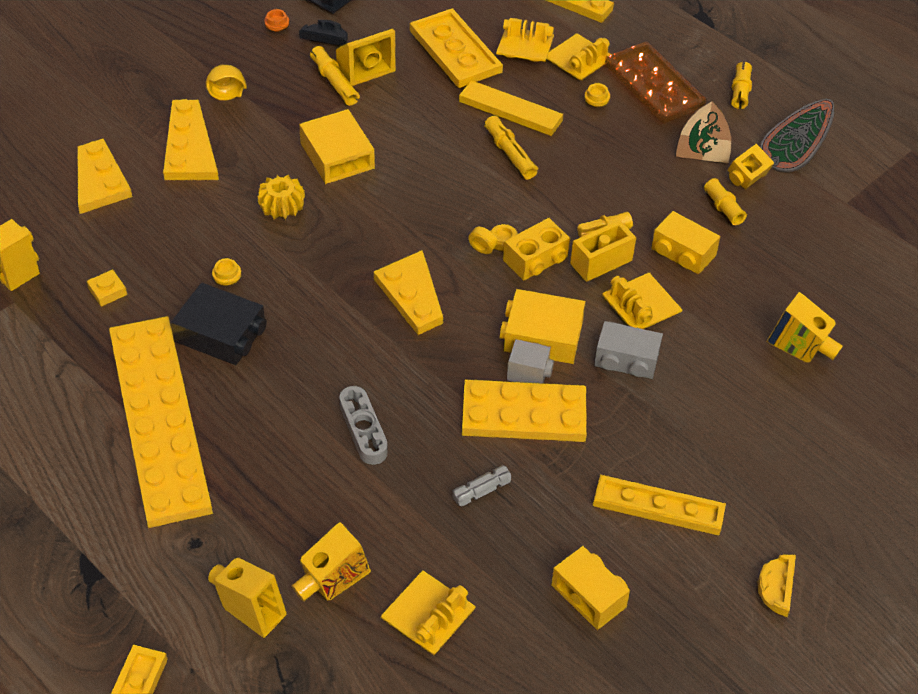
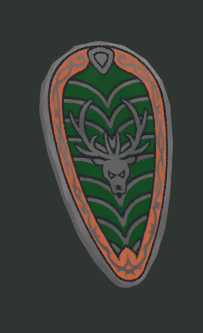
(799, 136)

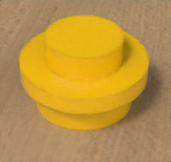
(597, 95)
(226, 272)

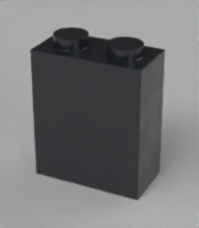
(218, 323)

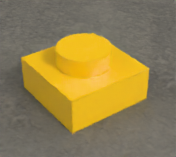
(106, 288)

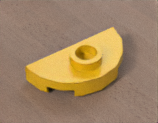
(776, 583)

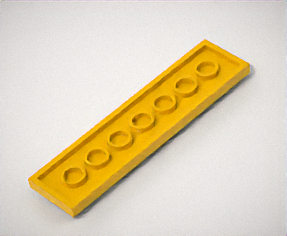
(160, 423)

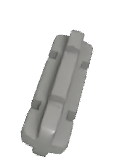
(481, 485)

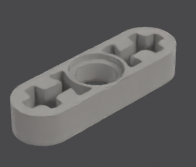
(361, 436)

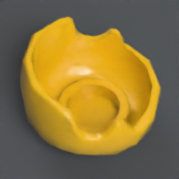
(225, 82)

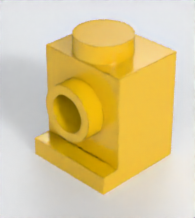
(749, 167)

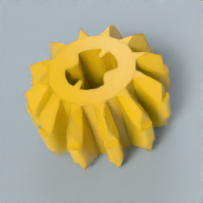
(281, 197)

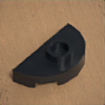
(326, 32)

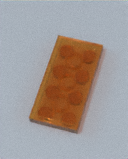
(655, 82)

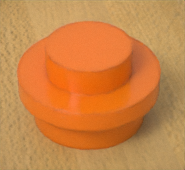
(276, 20)

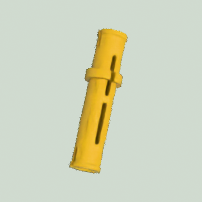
(330, 69)
(505, 140)

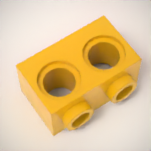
(536, 249)

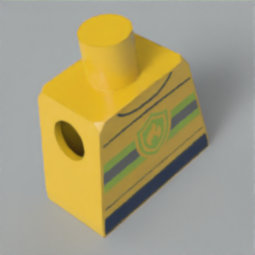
(805, 331)

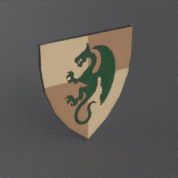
(706, 136)

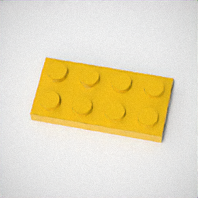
(455, 48)
(524, 410)

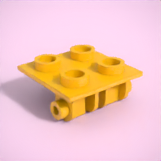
(526, 43)
(580, 55)
(641, 301)
(429, 611)

